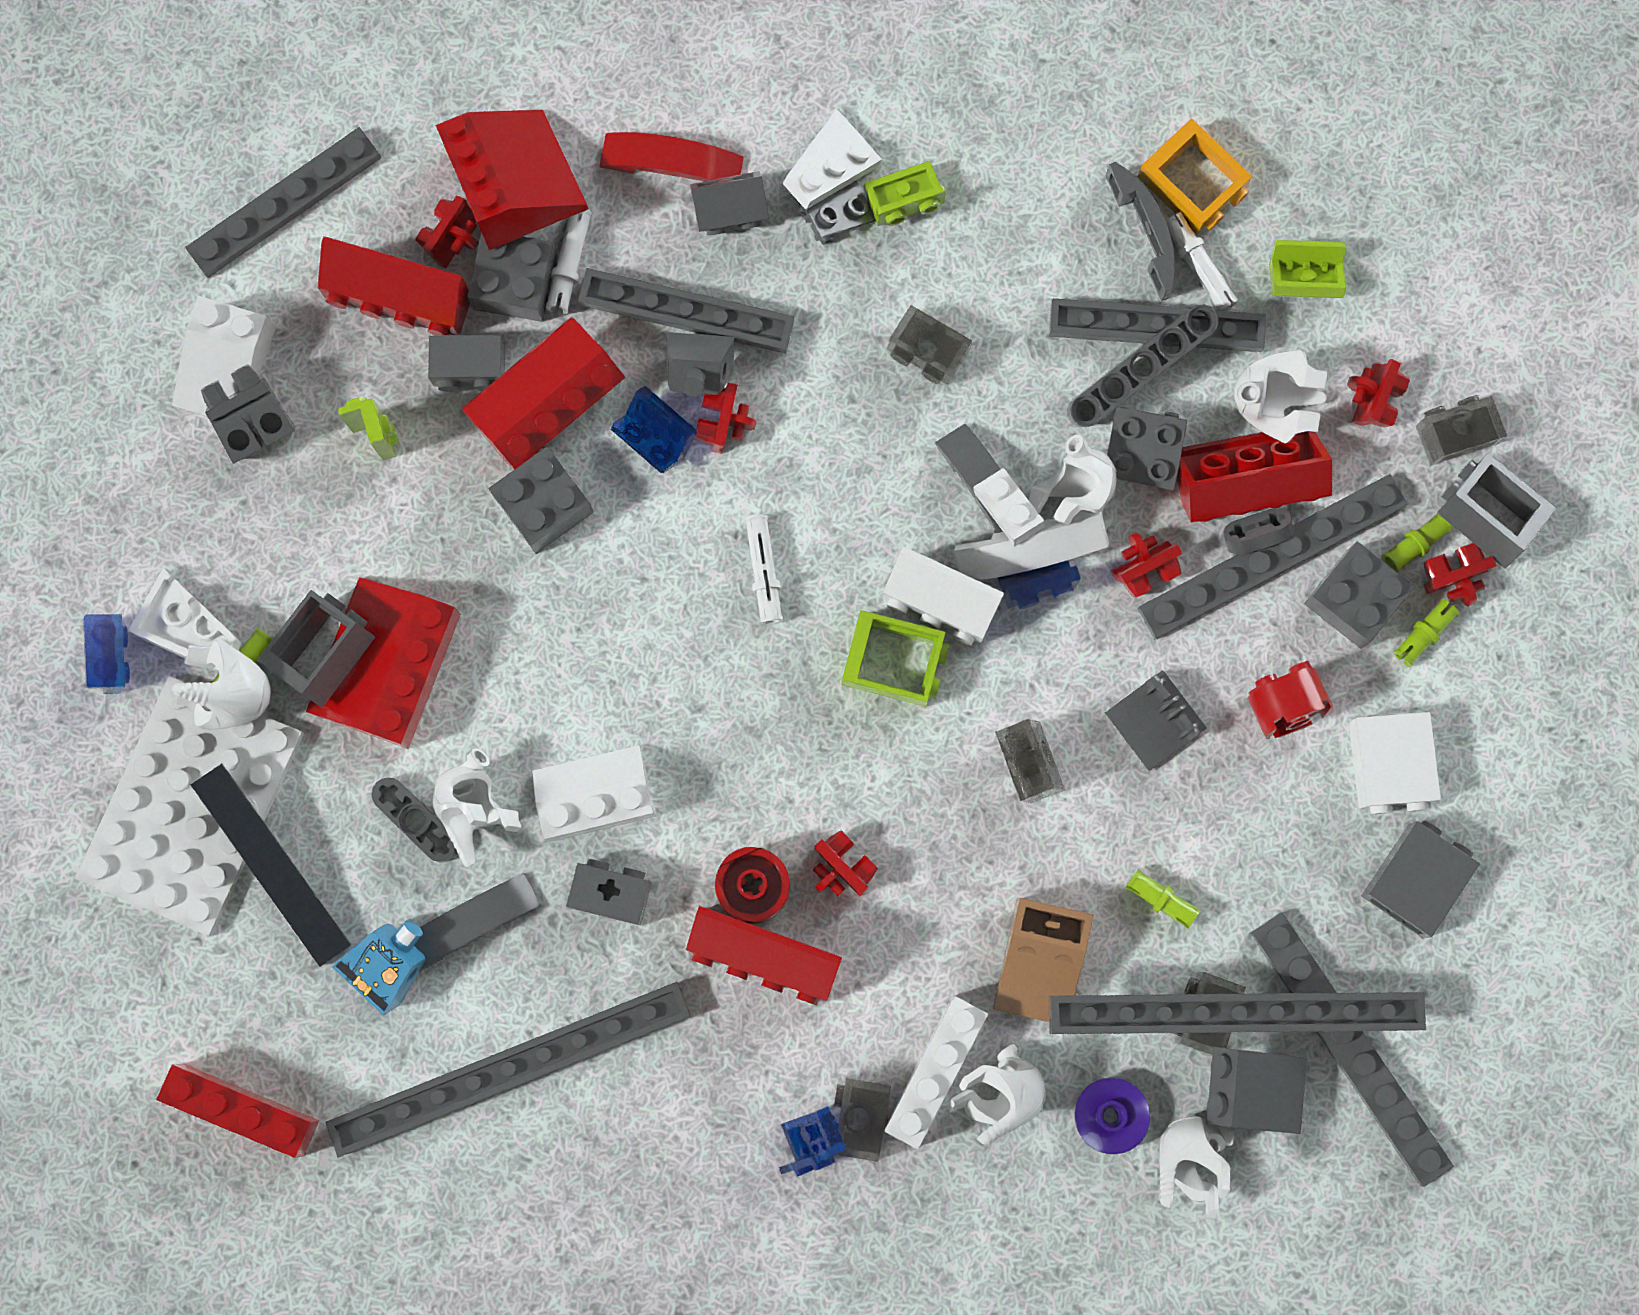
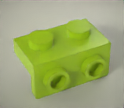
(905, 194)
(1308, 269)
(366, 415)

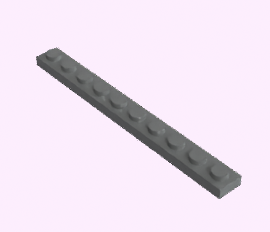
(1236, 1013)
(507, 1069)

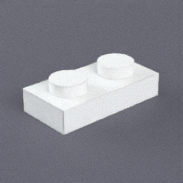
(1009, 507)

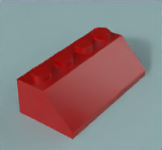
(392, 288)
(543, 393)
(1252, 474)
(763, 954)

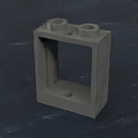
(1480, 525)
(300, 631)

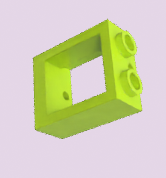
(898, 627)

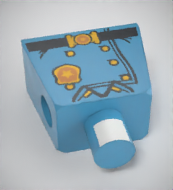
(384, 965)

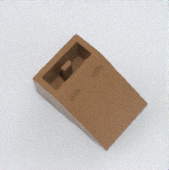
(1041, 957)

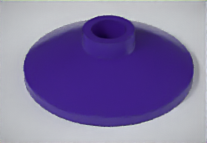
(1131, 1120)

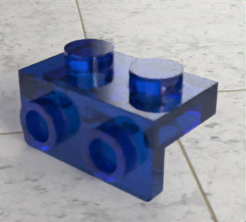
(655, 430)
(1028, 587)
(104, 652)
(812, 1141)

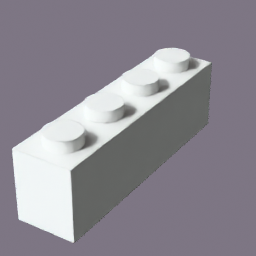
(935, 1072)

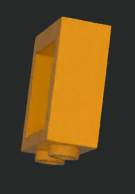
(1173, 197)

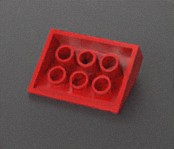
(511, 172)
(398, 669)

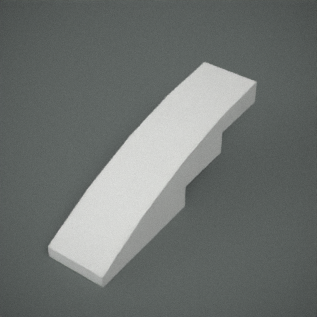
(1046, 547)

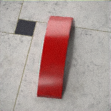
(668, 156)

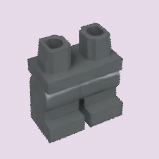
(239, 413)

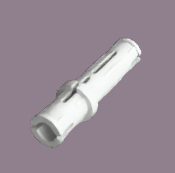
(1192, 251)
(565, 273)
(769, 610)

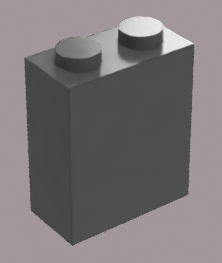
(1421, 878)
(1256, 1090)

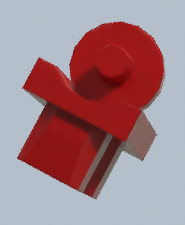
(451, 233)
(1373, 391)
(715, 433)
(1161, 557)
(1472, 564)
(855, 877)

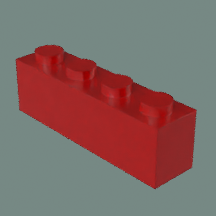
(238, 1110)

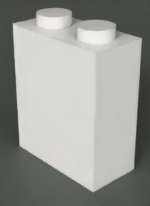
(1394, 762)

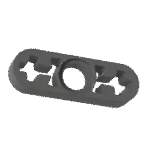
(389, 807)

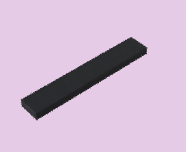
(270, 864)

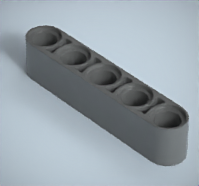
(1159, 361)

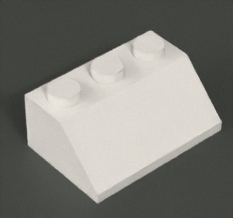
(941, 596)
(592, 794)

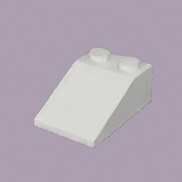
(214, 346)

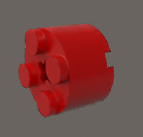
(1289, 701)
(732, 878)

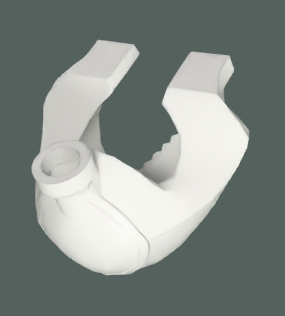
(1266, 391)
(1084, 481)
(233, 699)
(465, 804)
(1019, 1098)
(1185, 1145)

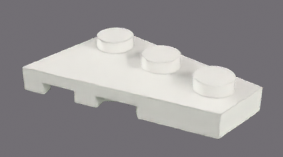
(831, 162)
(177, 619)

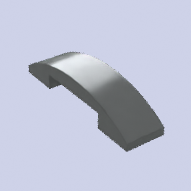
(1129, 189)
(970, 460)
(476, 918)

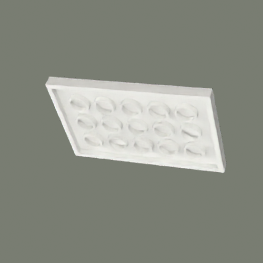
(159, 837)

